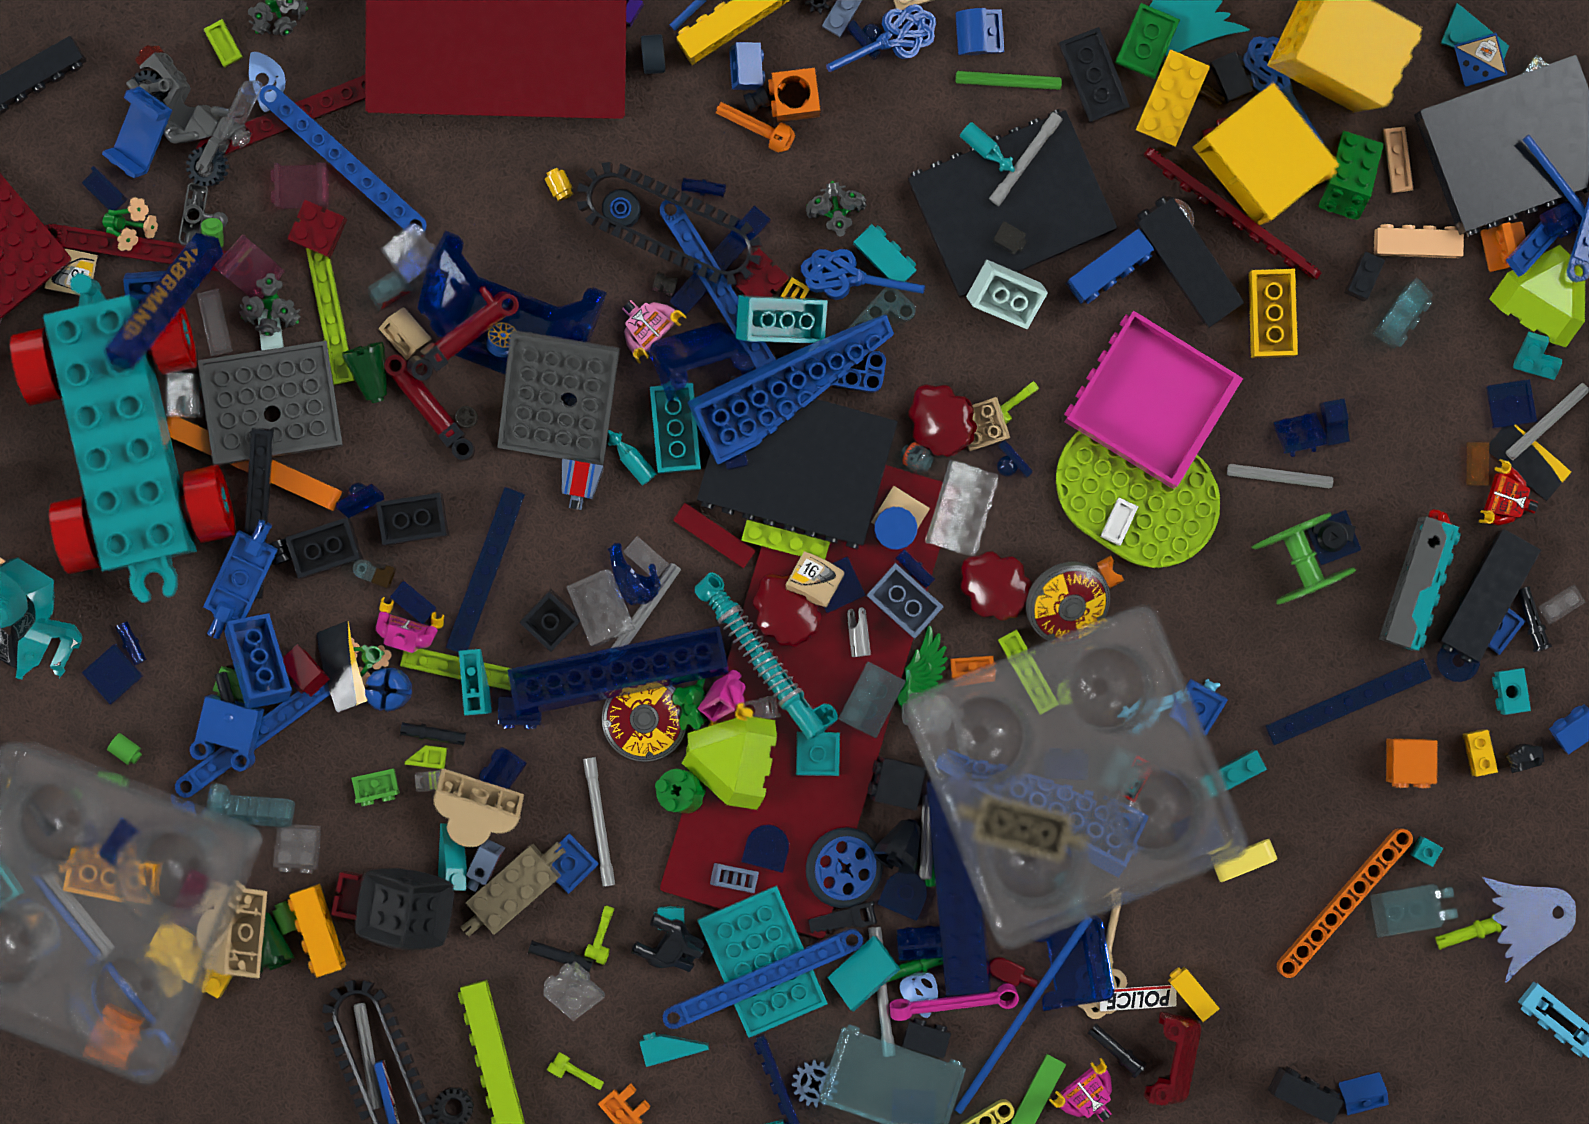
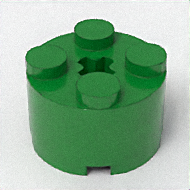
(677, 800)

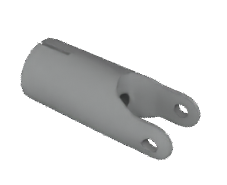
(858, 633)

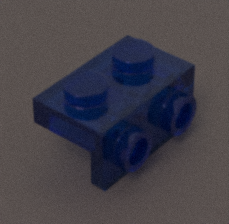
(508, 718)
(503, 768)

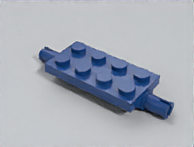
(240, 578)

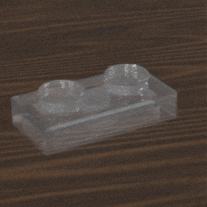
(644, 556)
(1561, 604)

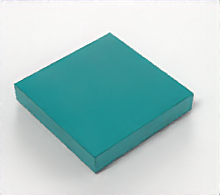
(818, 755)

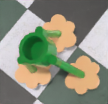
(372, 657)

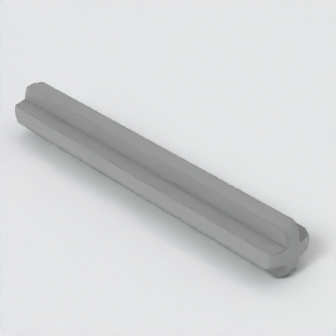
(926, 854)

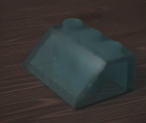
(1404, 314)
(871, 699)

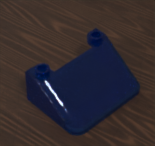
(694, 349)
(1085, 972)

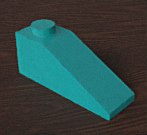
(474, 683)
(451, 860)
(664, 1048)

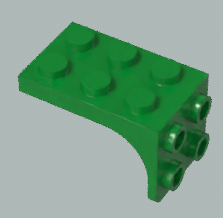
(1354, 176)

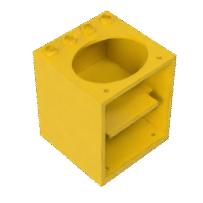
(1346, 50)
(1266, 155)

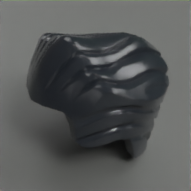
(1524, 757)

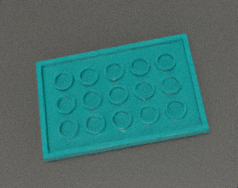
(750, 937)

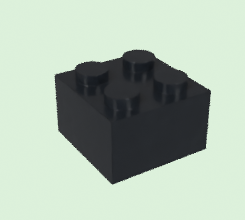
(550, 620)

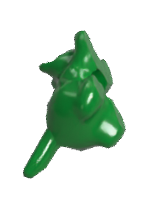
(689, 699)

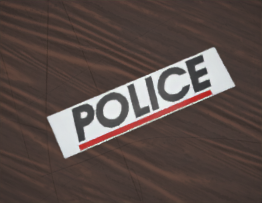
(1140, 998)

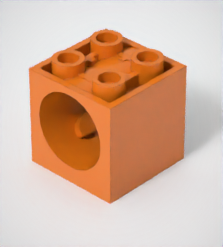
(806, 79)
(1411, 762)

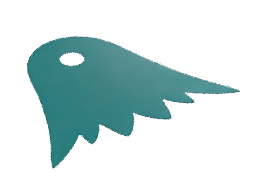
(1197, 22)

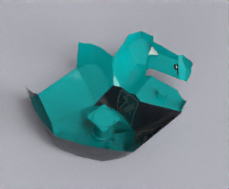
(30, 619)

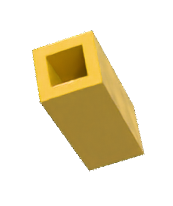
(1193, 993)

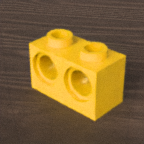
(1480, 752)

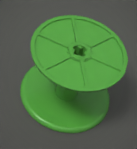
(1304, 559)

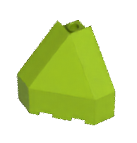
(1545, 297)
(733, 759)

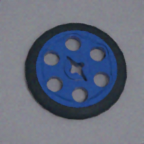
(816, 873)

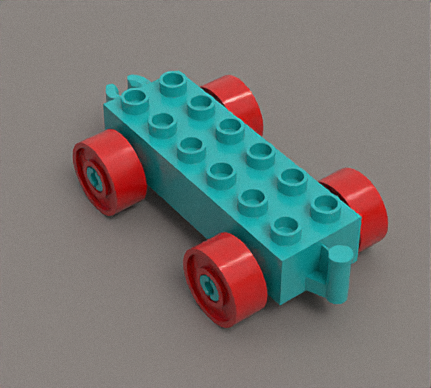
(122, 443)

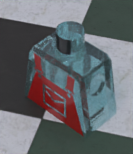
(388, 290)

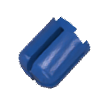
(379, 697)

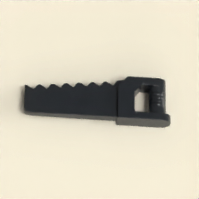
(844, 918)

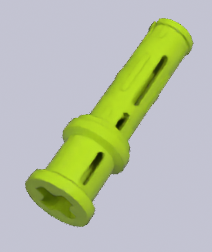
(1478, 929)

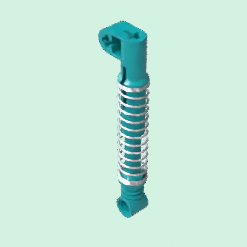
(809, 720)

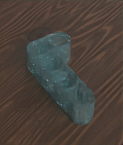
(887, 307)
(250, 809)

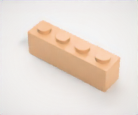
(1418, 242)

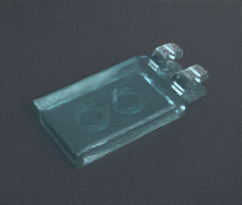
(1410, 909)

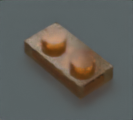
(1477, 464)

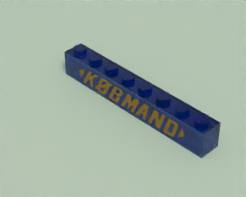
(163, 301)

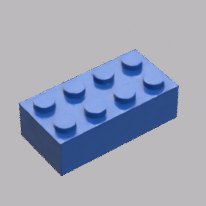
(1109, 266)
(257, 661)

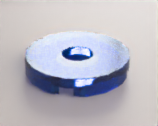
(1450, 671)

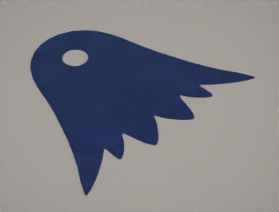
(1530, 920)

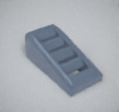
(716, 876)

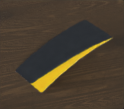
(1534, 464)
(341, 666)

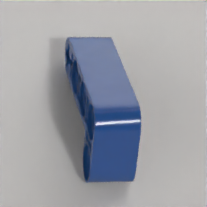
(870, 371)

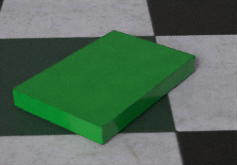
(1147, 41)

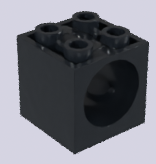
(896, 783)

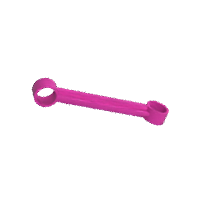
(903, 1009)

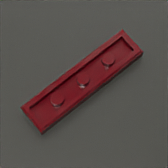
(714, 535)

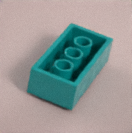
(781, 319)
(675, 431)

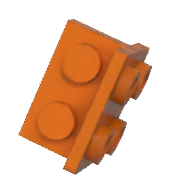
(1500, 243)

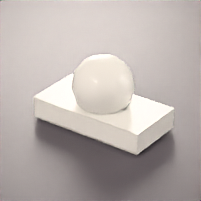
(1119, 521)

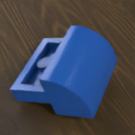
(979, 31)

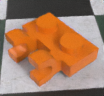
(619, 1110)

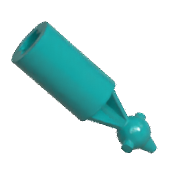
(985, 146)
(632, 459)

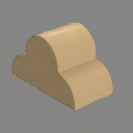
(475, 808)
(244, 940)

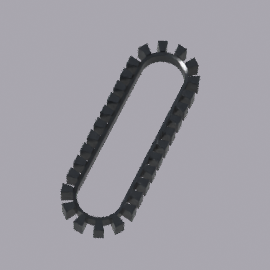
(655, 247)
(329, 1026)

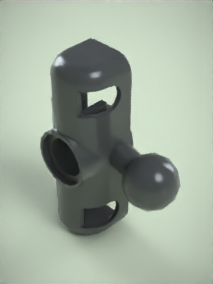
(196, 204)

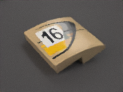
(80, 263)
(815, 579)

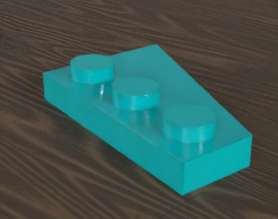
(1465, 27)

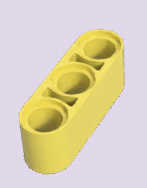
(1252, 858)
(992, 1112)

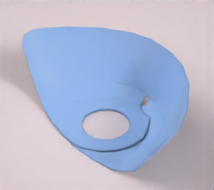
(263, 64)
(908, 990)

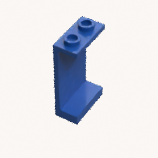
(139, 133)

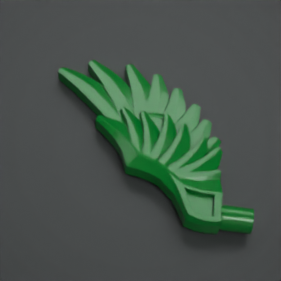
(924, 667)

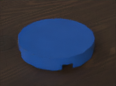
(896, 528)

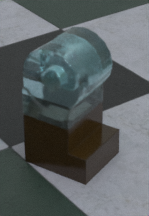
(365, 570)

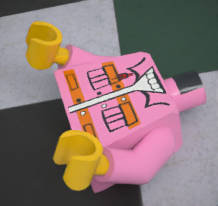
(648, 325)

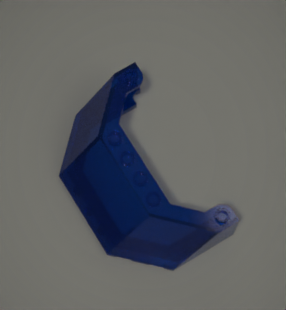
(453, 295)

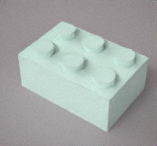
(1007, 294)

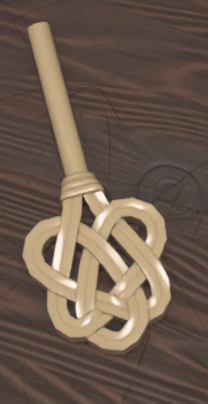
(1115, 972)

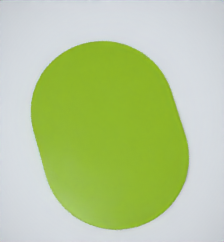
(1168, 521)

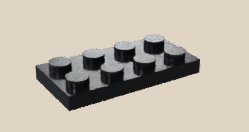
(1094, 75)

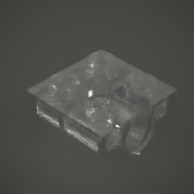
(184, 395)

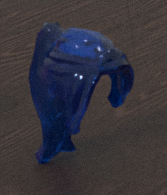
(633, 587)

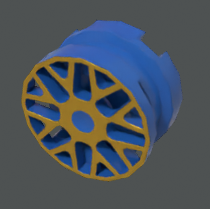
(499, 339)

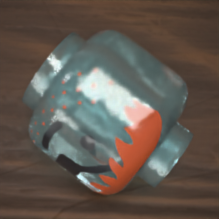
(916, 457)

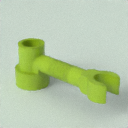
(1026, 392)
(596, 950)
(561, 1065)

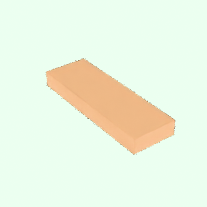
(1398, 159)

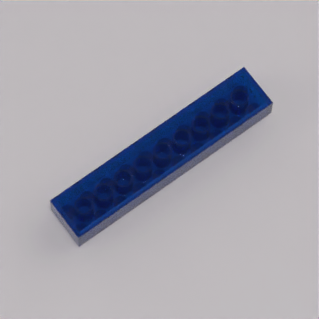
(618, 671)
(959, 911)

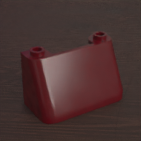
(1186, 1034)

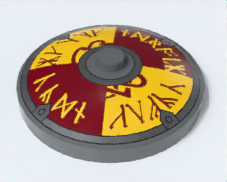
(1067, 599)
(643, 724)

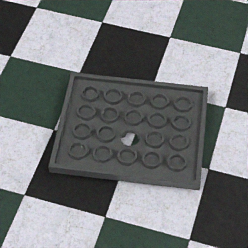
(290, 378)
(532, 407)

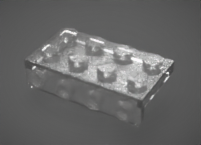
(962, 508)

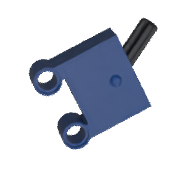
(227, 724)

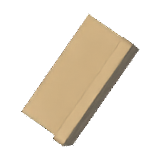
(404, 333)

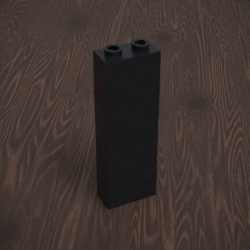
(1188, 260)
(1488, 596)

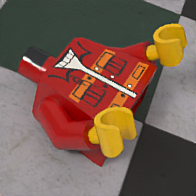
(1507, 497)

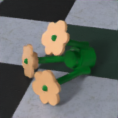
(114, 221)

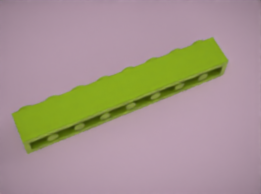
(491, 1053)

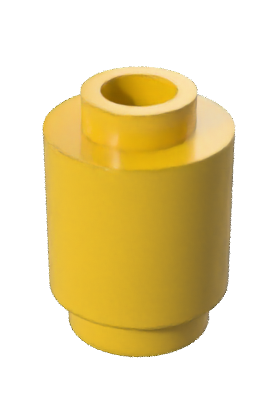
(559, 184)

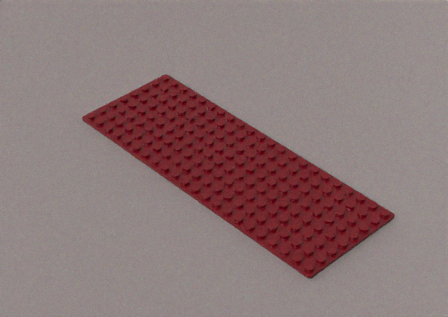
(826, 673)

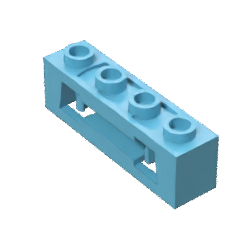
(1532, 998)

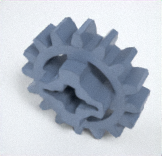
(805, 1087)

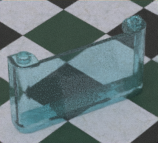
(890, 1081)

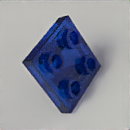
(1300, 433)

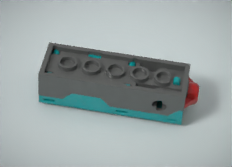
(1420, 581)

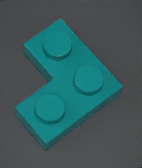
(1533, 360)

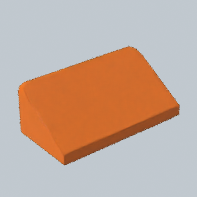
(964, 665)

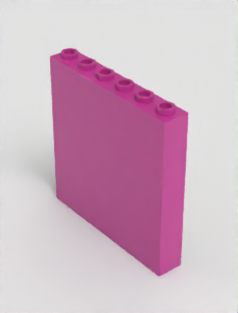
(1152, 399)

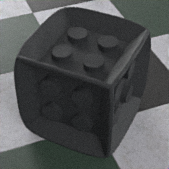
(404, 908)

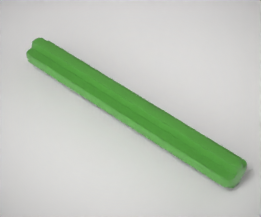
(1009, 80)

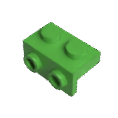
(375, 786)

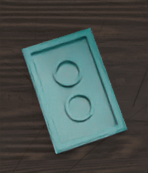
(863, 973)

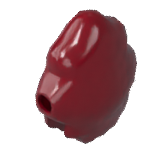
(942, 420)
(995, 585)
(785, 613)

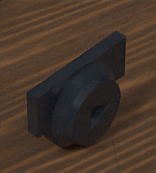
(1333, 535)

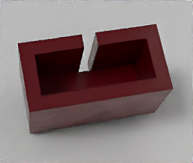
(303, 671)

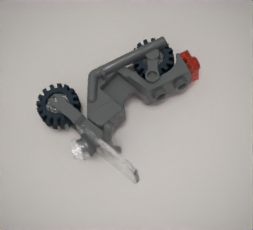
(198, 122)

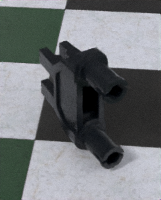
(675, 948)

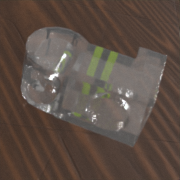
(427, 780)

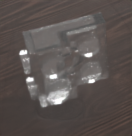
(409, 252)
(297, 848)
(572, 990)

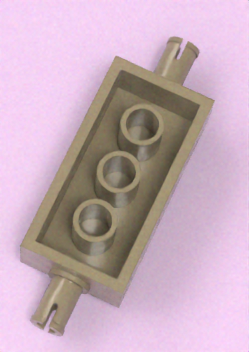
(1022, 827)
(513, 889)

